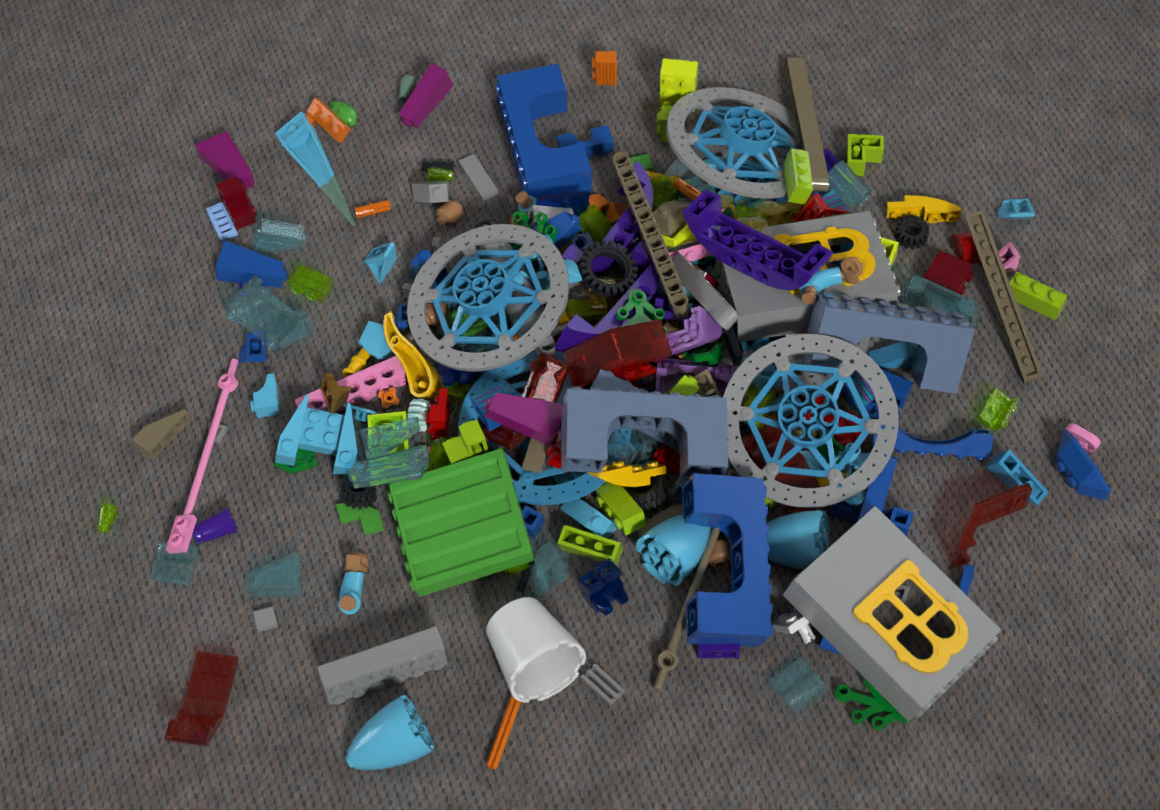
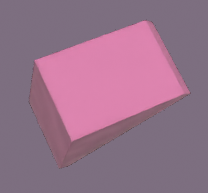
(1009, 258)

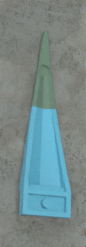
(304, 145)

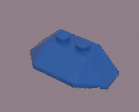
(1079, 469)

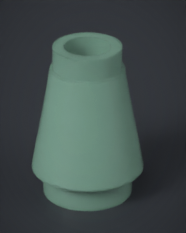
(407, 86)

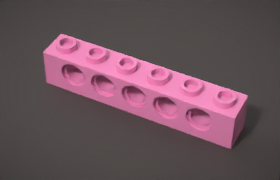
(360, 383)

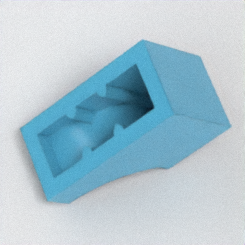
(266, 399)

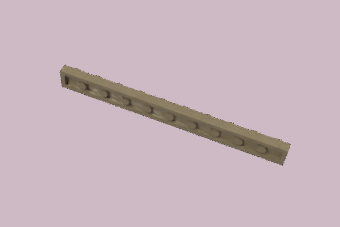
(1003, 297)

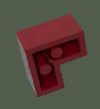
(236, 202)

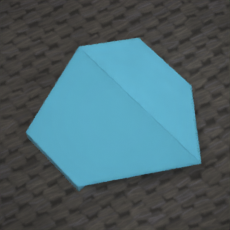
(381, 260)

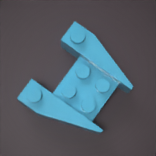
(319, 433)

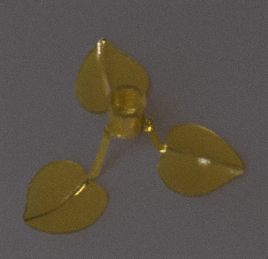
(758, 223)

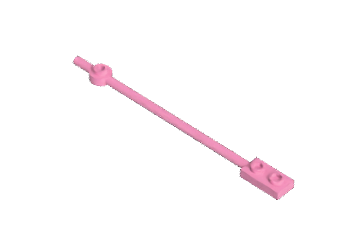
(184, 524)

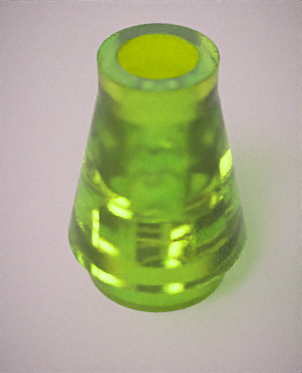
(439, 174)
(106, 517)

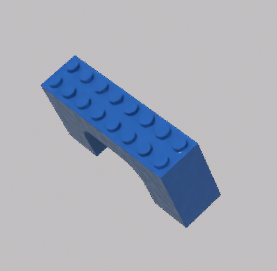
(542, 169)
(740, 512)

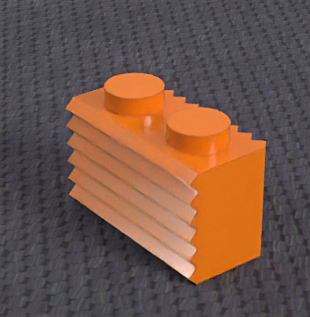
(605, 68)

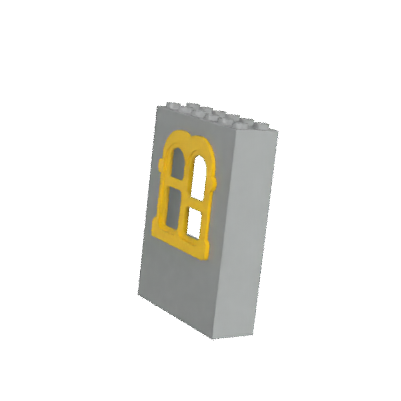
(780, 312)
(860, 574)

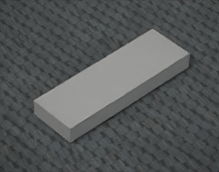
(478, 177)

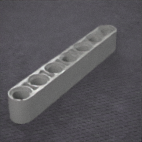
(705, 292)

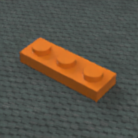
(328, 120)

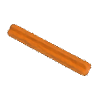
(503, 733)

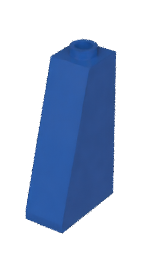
(567, 227)
(241, 265)

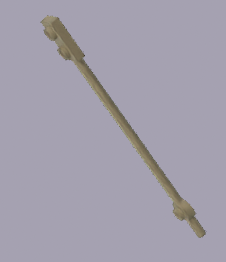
(669, 654)

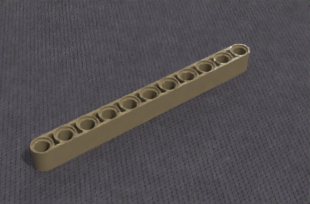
(806, 120)
(651, 235)

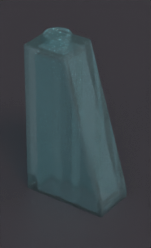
(390, 468)

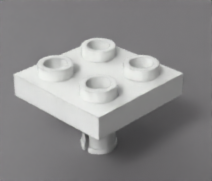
(792, 622)

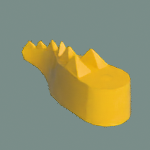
(421, 374)

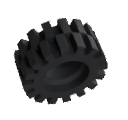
(908, 240)
(648, 495)
(359, 496)

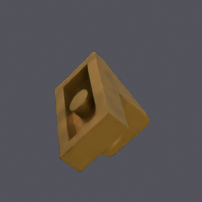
(333, 394)

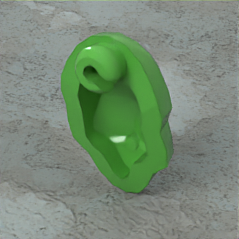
(344, 112)

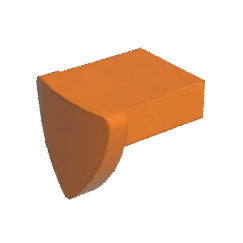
(599, 201)
(615, 211)

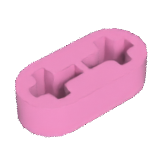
(1085, 438)

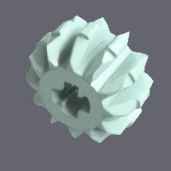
(418, 409)

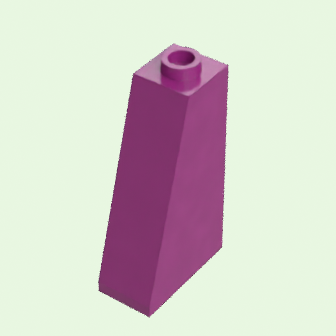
(426, 96)
(225, 158)
(526, 415)

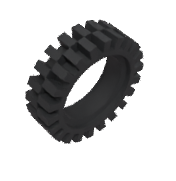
(620, 257)

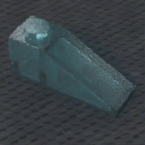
(386, 437)

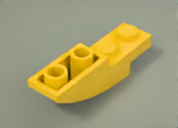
(930, 209)
(630, 475)

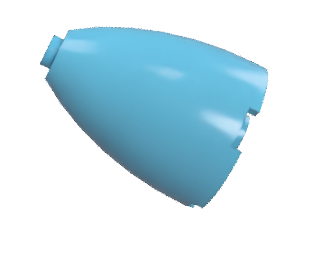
(798, 538)
(673, 549)
(390, 738)

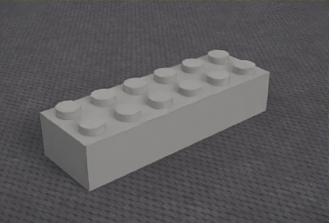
(383, 665)

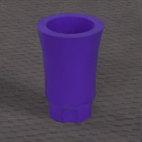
(215, 527)

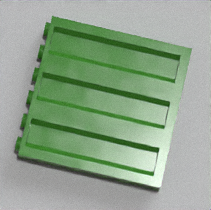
(460, 523)

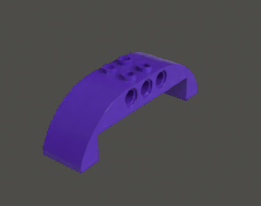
(623, 232)
(750, 249)
(647, 280)

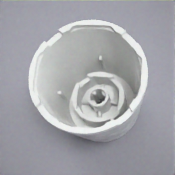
(533, 650)

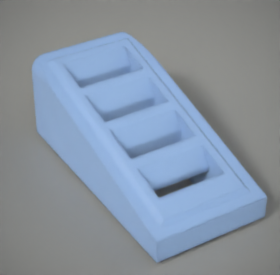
(216, 212)

